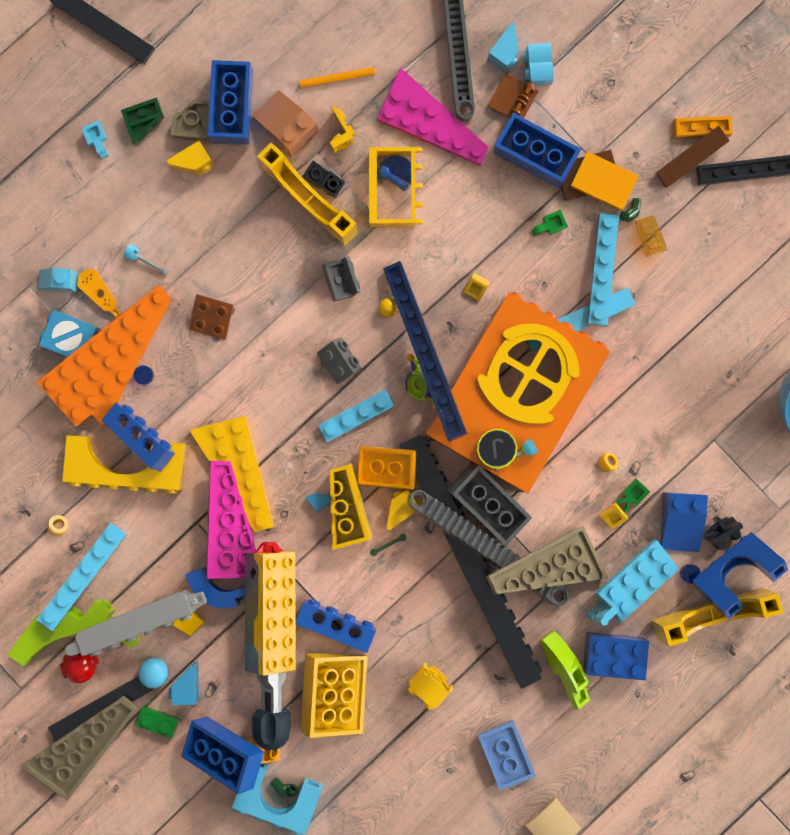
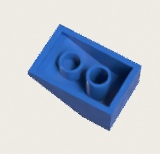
(683, 521)

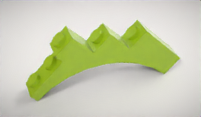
(39, 636)

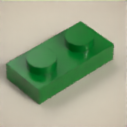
(157, 722)

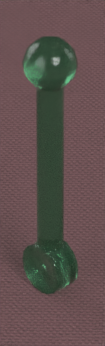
(402, 537)

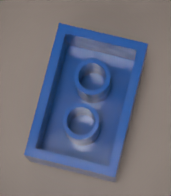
(616, 656)

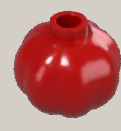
(79, 667)

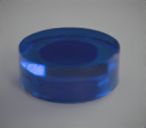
(143, 375)
(689, 572)

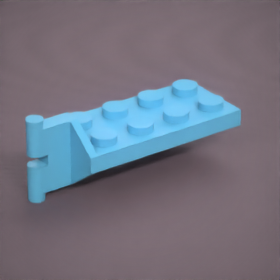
(633, 584)

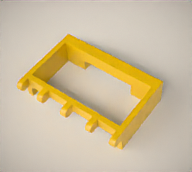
(375, 152)

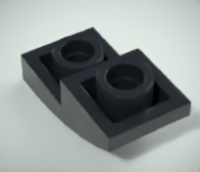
(323, 179)

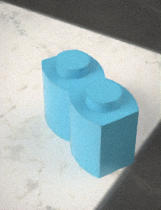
(539, 64)

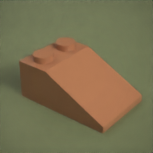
(286, 122)

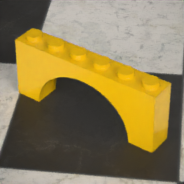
(333, 220)
(84, 467)
(676, 627)

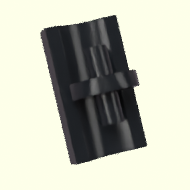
(722, 529)

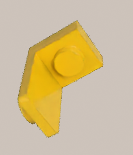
(341, 141)

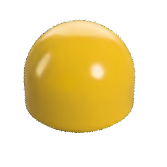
(388, 308)
(603, 462)
(53, 530)

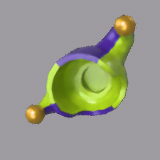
(416, 383)

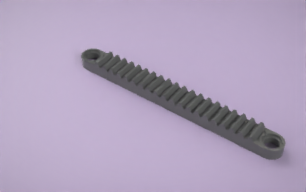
(459, 57)
(475, 539)

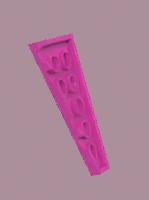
(423, 117)
(228, 525)

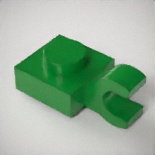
(552, 223)

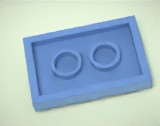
(506, 755)

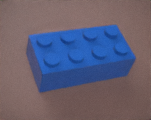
(230, 102)
(536, 150)
(222, 754)

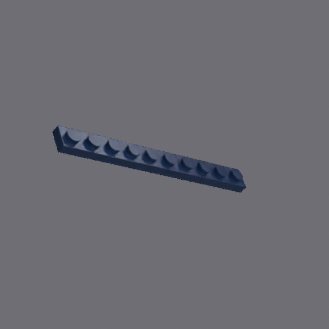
(425, 352)

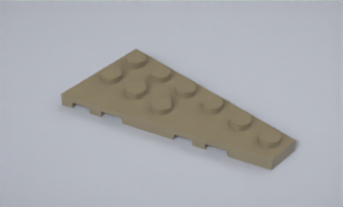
(558, 563)
(74, 755)

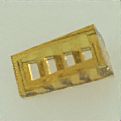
(656, 232)

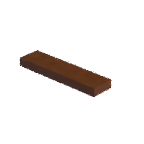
(692, 156)

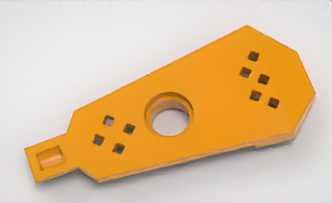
(93, 287)

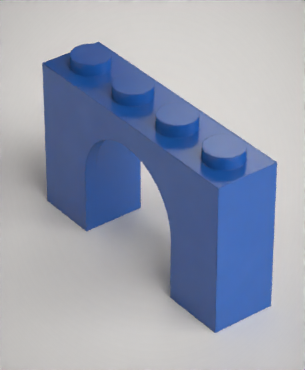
(748, 551)

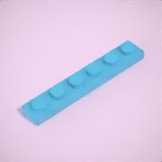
(603, 270)
(81, 577)

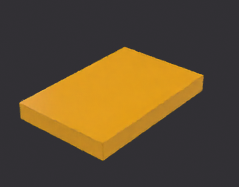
(604, 181)
(387, 467)

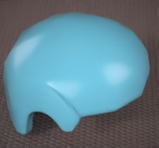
(153, 672)

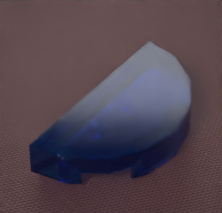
(399, 167)

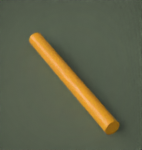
(337, 77)

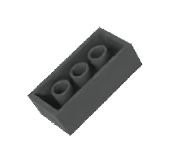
(489, 503)

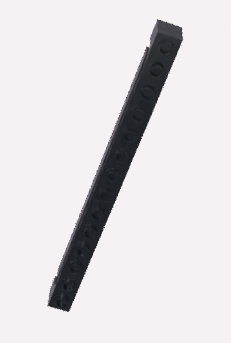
(475, 570)

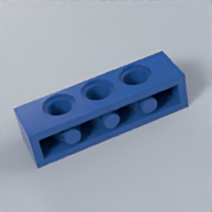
(116, 421)
(360, 642)

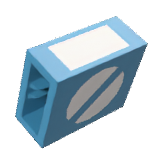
(65, 333)

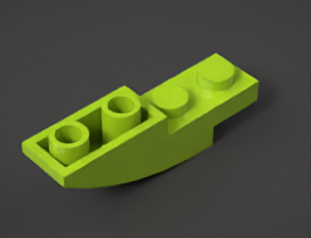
(565, 664)

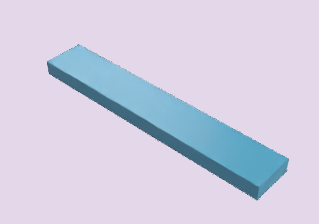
(619, 302)

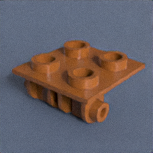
(513, 97)
(211, 316)

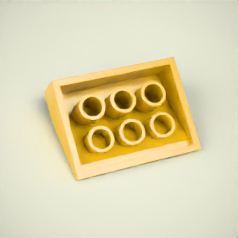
(333, 694)

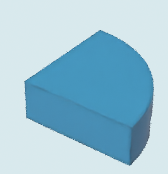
(318, 501)

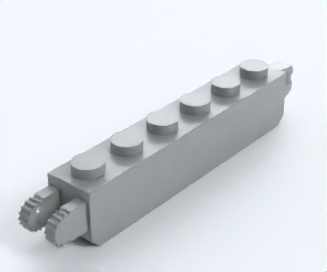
(135, 622)

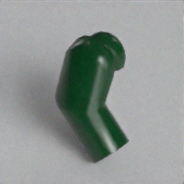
(633, 212)
(284, 790)

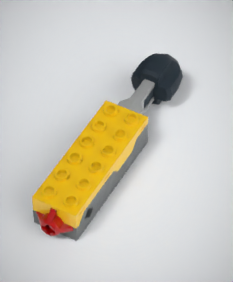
(270, 637)

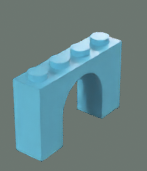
(295, 817)

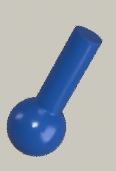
(385, 174)

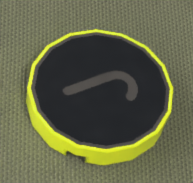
(497, 448)

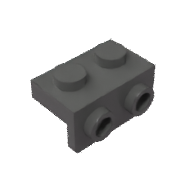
(341, 279)
(339, 360)

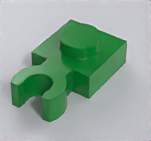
(634, 492)

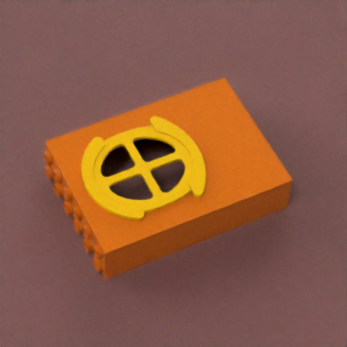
(486, 406)

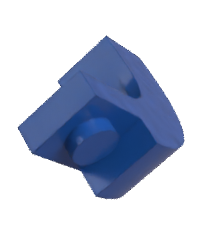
(214, 595)

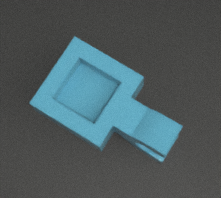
(96, 136)

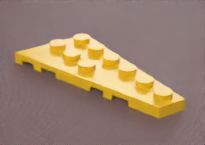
(233, 442)

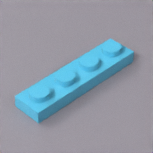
(356, 415)

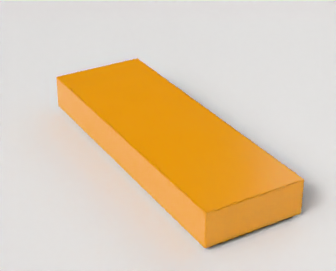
(699, 126)

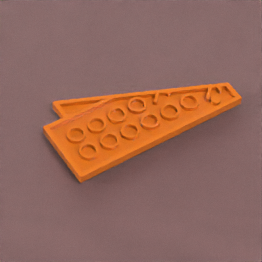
(101, 368)

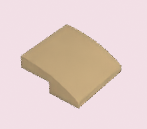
(552, 821)

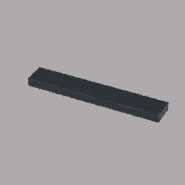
(106, 28)
(743, 170)
(131, 690)

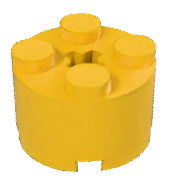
(430, 686)

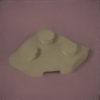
(192, 121)

